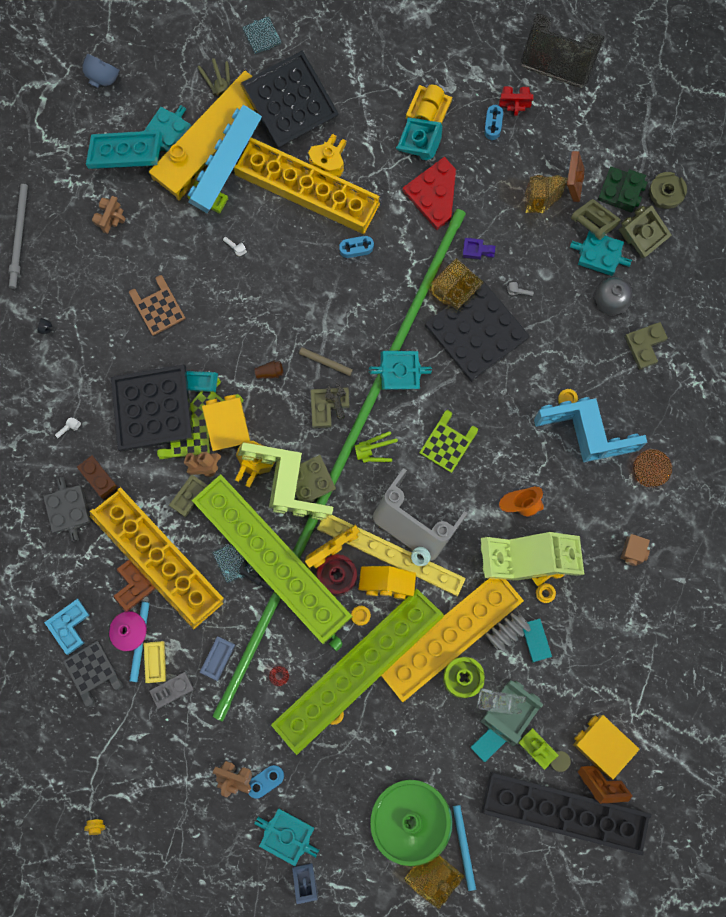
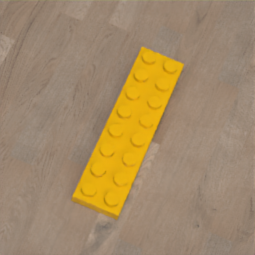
(452, 636)

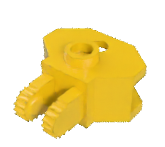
(328, 156)
(251, 467)

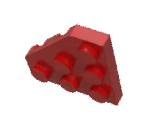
(434, 192)

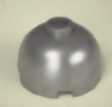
(613, 296)

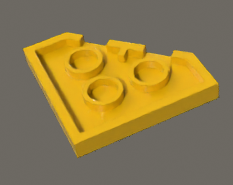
(333, 546)

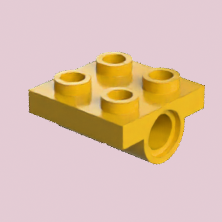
(429, 104)

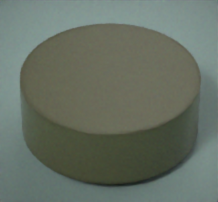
(562, 762)

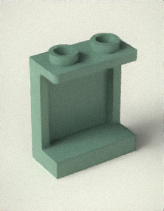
(512, 726)

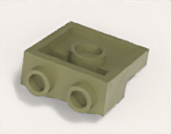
(644, 230)

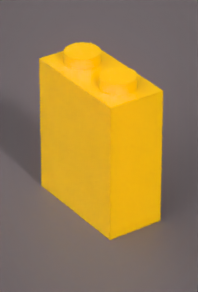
(226, 422)
(605, 746)

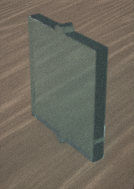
(261, 35)
(230, 561)

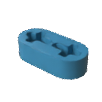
(490, 121)
(356, 246)

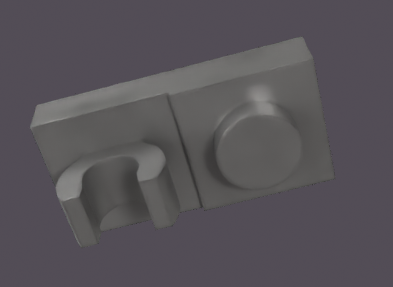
(171, 690)

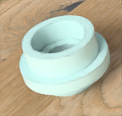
(417, 559)

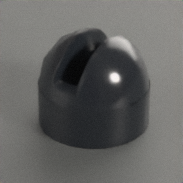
(43, 326)

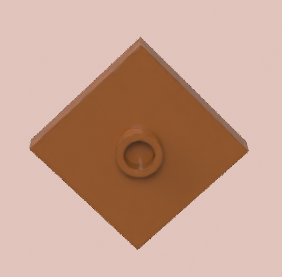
(575, 176)

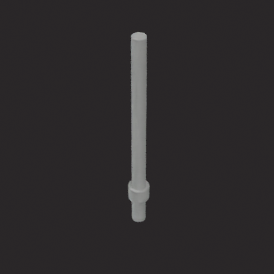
(14, 268)

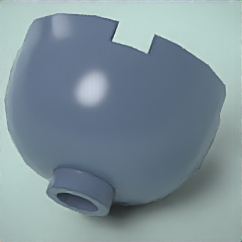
(98, 71)

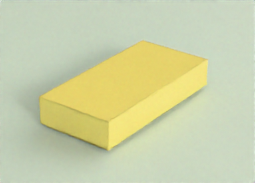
(155, 662)

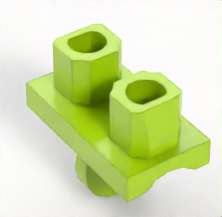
(538, 748)

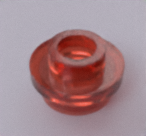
(272, 676)

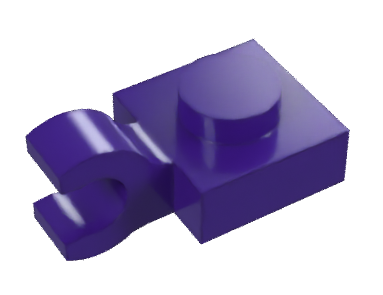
(474, 249)

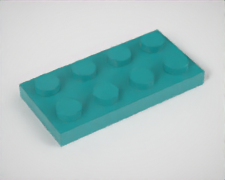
(124, 149)

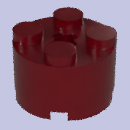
(347, 571)

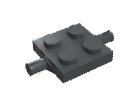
(67, 509)

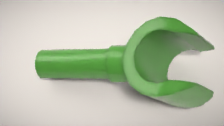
(336, 643)

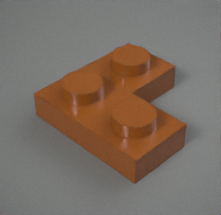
(137, 587)
(604, 790)

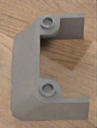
(408, 529)

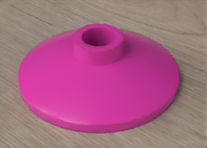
(135, 632)

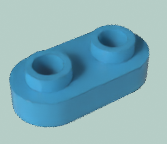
(265, 782)

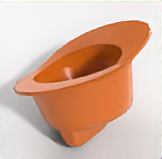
(524, 501)

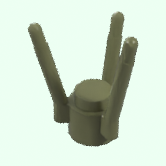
(220, 84)

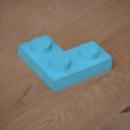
(63, 626)

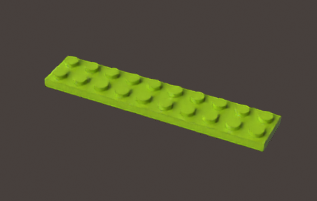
(272, 559)
(356, 671)

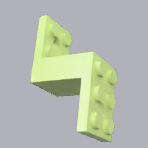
(284, 480)
(532, 556)

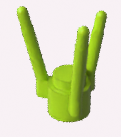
(364, 448)

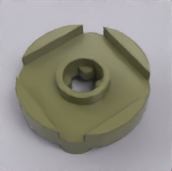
(660, 197)

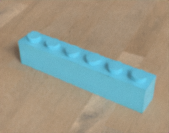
(224, 159)

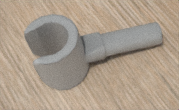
(513, 290)

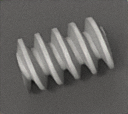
(508, 631)

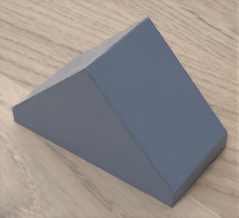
(305, 883)

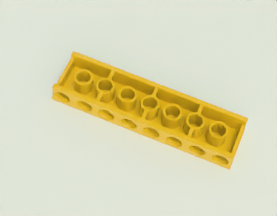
(201, 141)
(307, 186)
(157, 558)

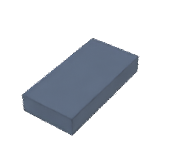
(217, 658)

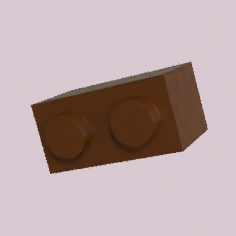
(98, 477)

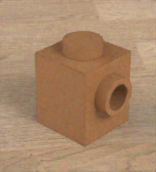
(635, 550)

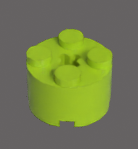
(452, 678)

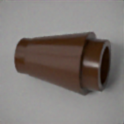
(269, 370)

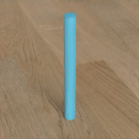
(138, 652)
(464, 848)

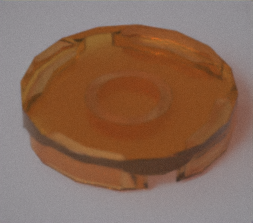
(652, 468)

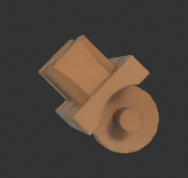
(112, 214)
(202, 463)
(231, 782)

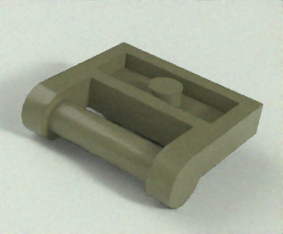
(597, 214)

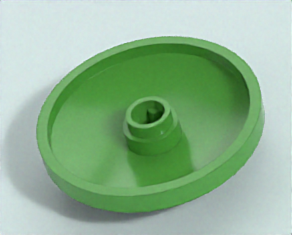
(411, 823)

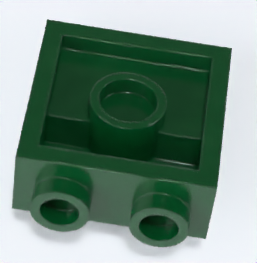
(623, 189)

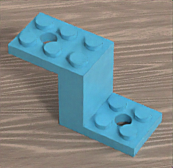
(589, 429)

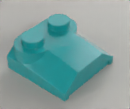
(420, 138)

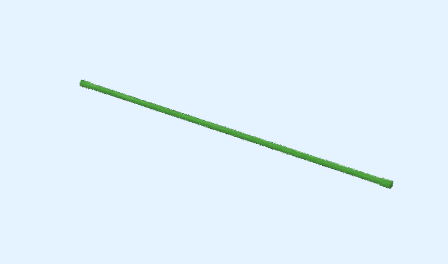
(225, 703)

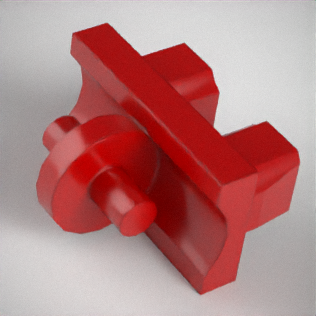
(516, 102)

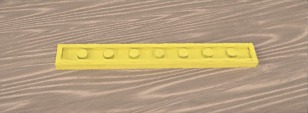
(394, 555)

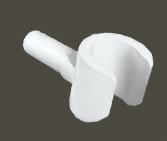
(239, 249)
(70, 423)

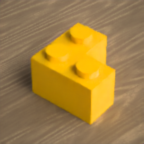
(387, 581)

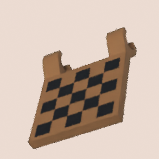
(158, 309)

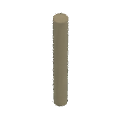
(325, 361)

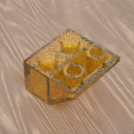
(543, 192)
(455, 285)
(434, 880)

